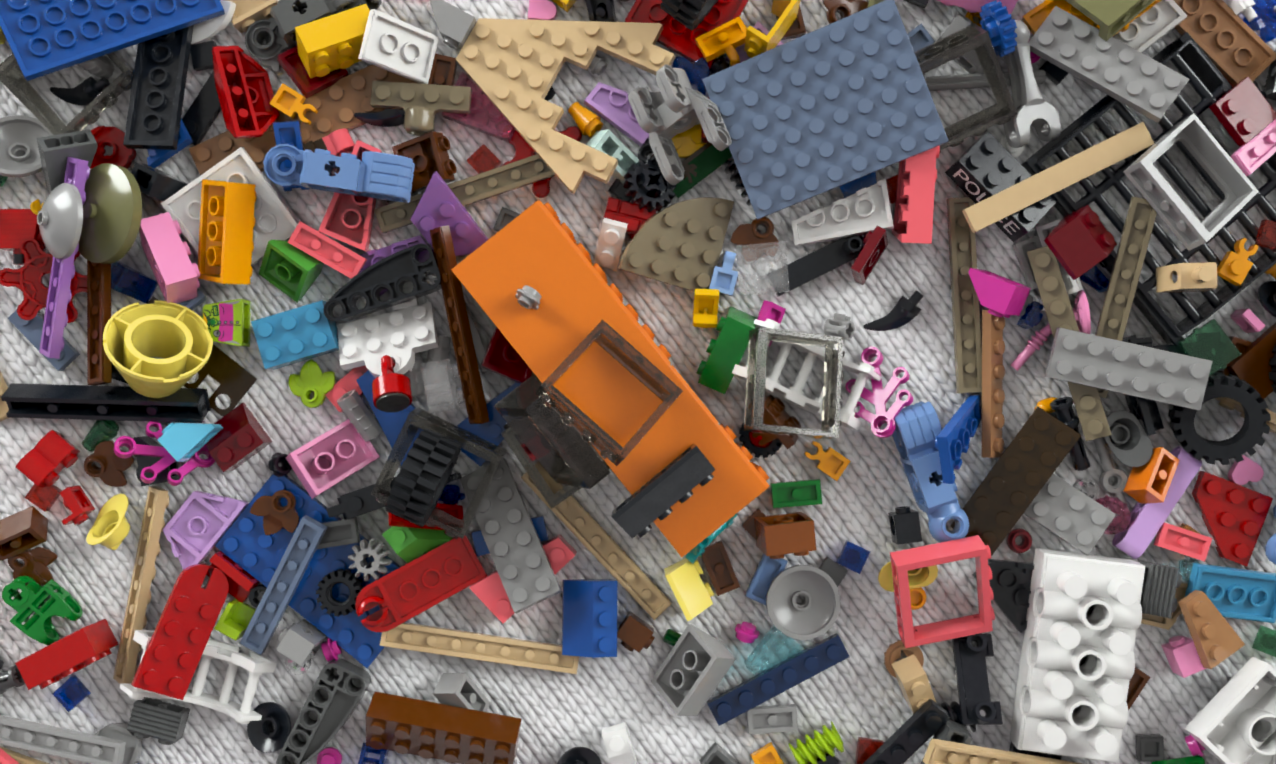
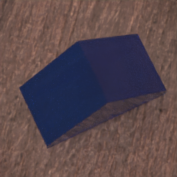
(132, 282)

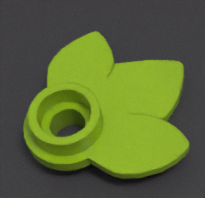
(312, 380)

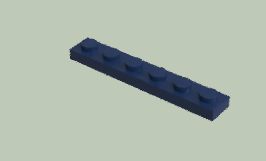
(778, 679)

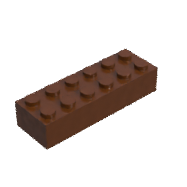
(440, 731)

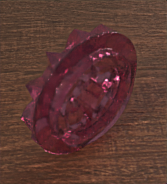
(1121, 520)

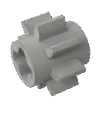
(839, 327)

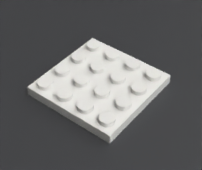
(271, 214)

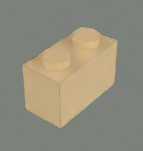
(913, 682)

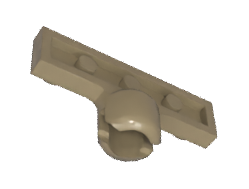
(420, 102)

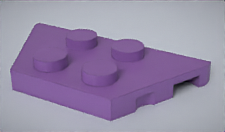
(442, 208)

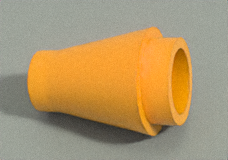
(585, 119)

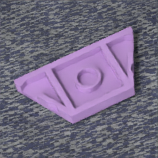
(201, 525)

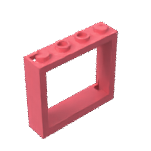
(934, 555)

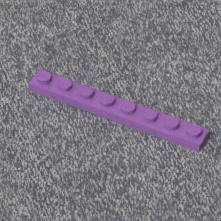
(61, 274)

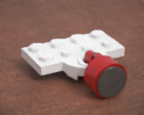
(388, 350)

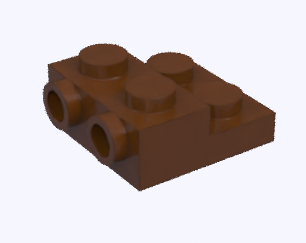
(428, 155)

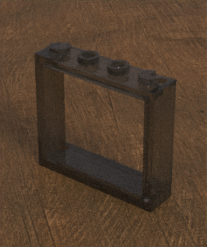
(636, 365)
(757, 377)

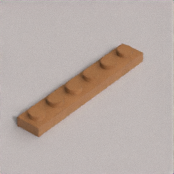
(992, 385)

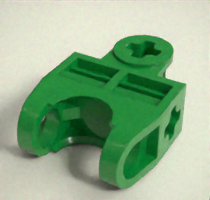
(32, 596)

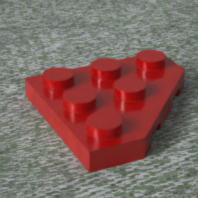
(1231, 515)

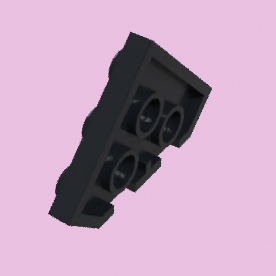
(1011, 589)

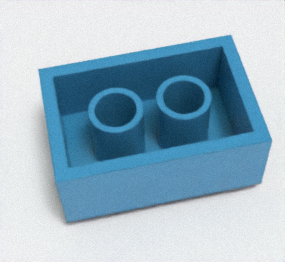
(295, 336)

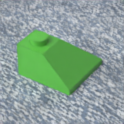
(289, 268)
(414, 542)

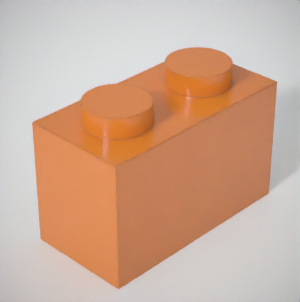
(1151, 481)

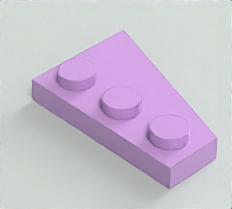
(615, 108)

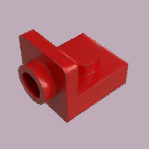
(78, 503)

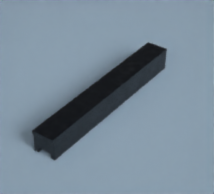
(104, 403)

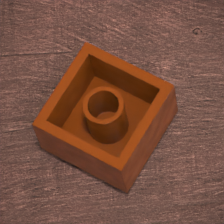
(785, 534)

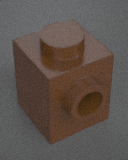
(635, 633)

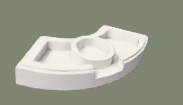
(207, 29)

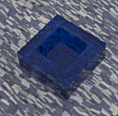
(1032, 316)
(853, 557)
(71, 693)

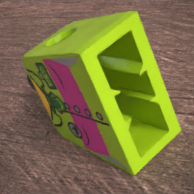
(229, 321)

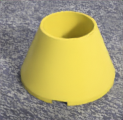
(162, 332)

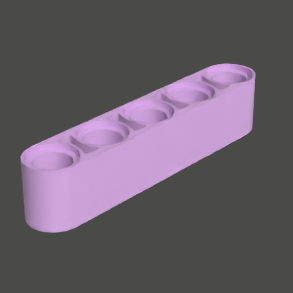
(1149, 517)

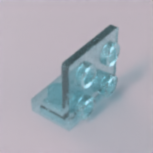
(771, 651)

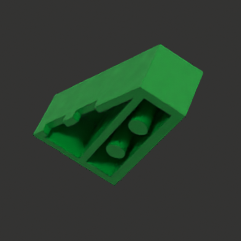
(726, 350)

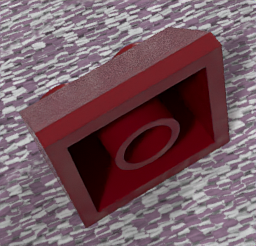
(1080, 241)
(238, 439)

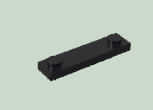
(202, 111)

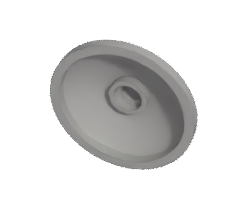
(19, 145)
(61, 220)
(815, 613)

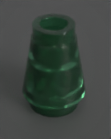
(101, 431)

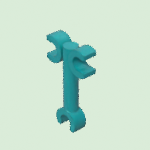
(699, 549)

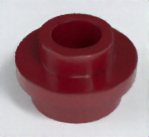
(1024, 545)

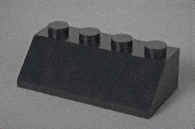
(663, 491)

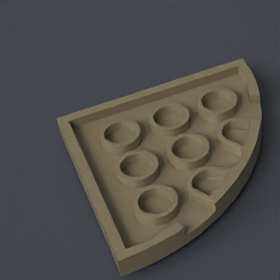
(680, 243)

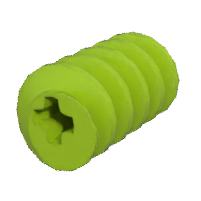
(818, 746)

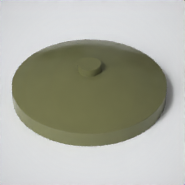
(110, 214)

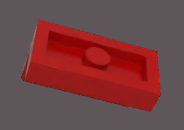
(239, 580)

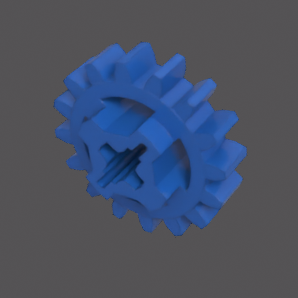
(999, 27)

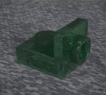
(1265, 641)

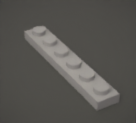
(60, 742)

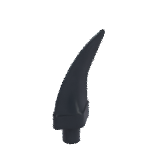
(83, 93)
(384, 118)
(900, 315)

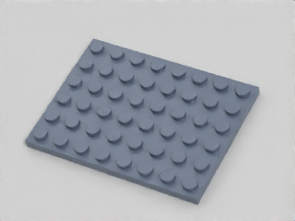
(826, 109)

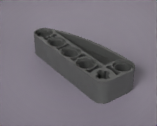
(331, 711)

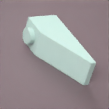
(609, 144)

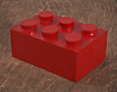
(67, 655)

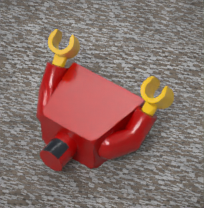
(18, 225)

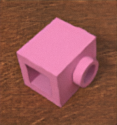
(1182, 656)

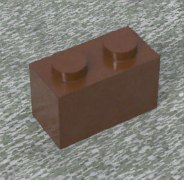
(22, 532)

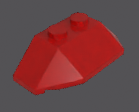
(243, 92)

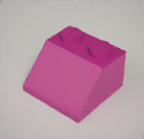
(999, 293)

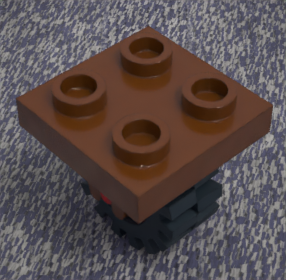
(765, 443)

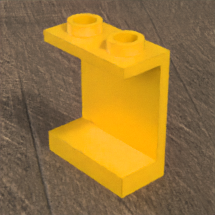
(758, 42)

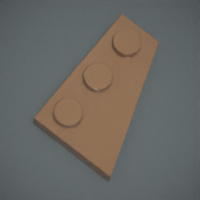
(1209, 629)

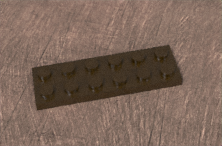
(1018, 477)

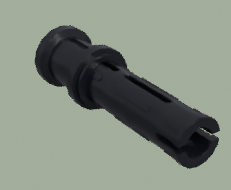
(1065, 414)

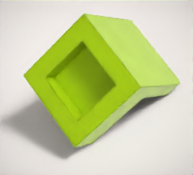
(235, 619)

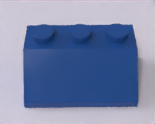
(589, 618)

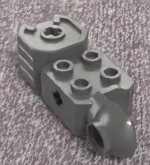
(286, 17)

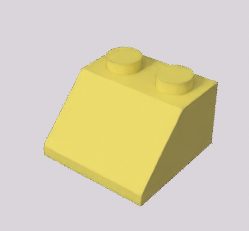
(689, 588)

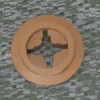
(894, 651)

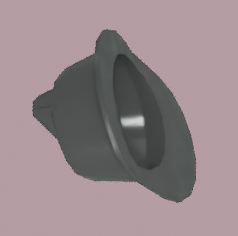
(1128, 439)

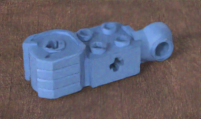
(375, 176)
(915, 442)

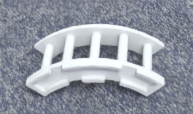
(795, 394)
(255, 664)

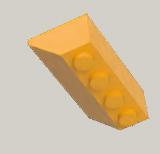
(226, 232)

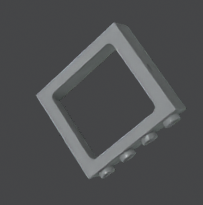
(1217, 164)

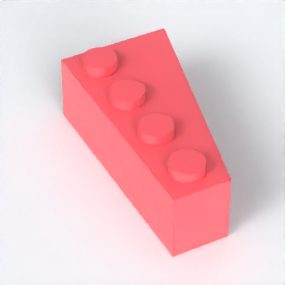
(915, 198)
(351, 216)
(492, 592)

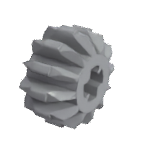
(367, 550)

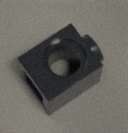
(905, 525)

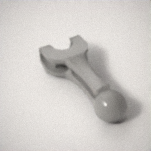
(1027, 97)

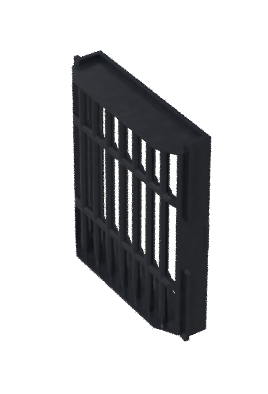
(1210, 86)

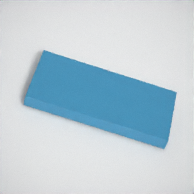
(1236, 591)

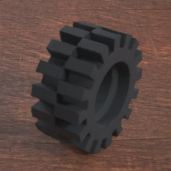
(325, 592)

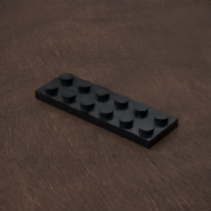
(158, 91)

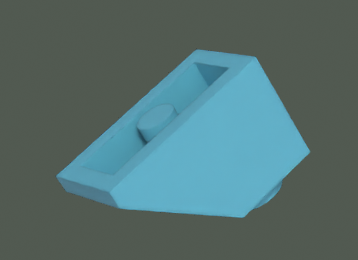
(186, 439)

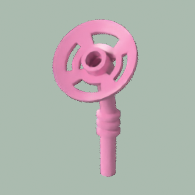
(1083, 320)

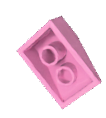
(331, 458)

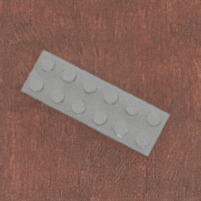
(1107, 64)
(1128, 368)
(512, 539)

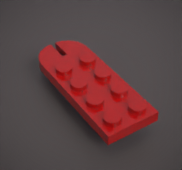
(419, 585)
(182, 632)

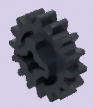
(657, 194)

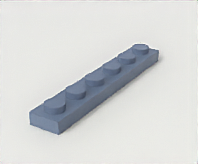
(283, 584)

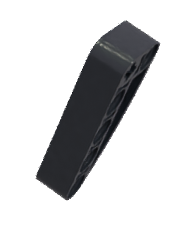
(388, 274)

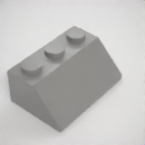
(692, 671)

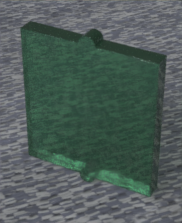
(1210, 344)

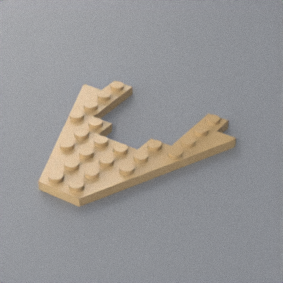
(519, 62)

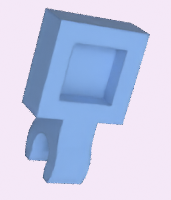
(724, 277)

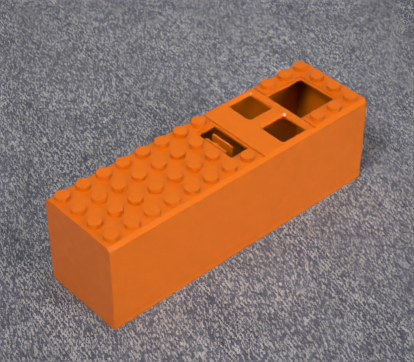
(574, 300)

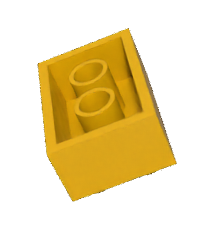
(332, 41)

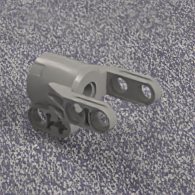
(673, 112)

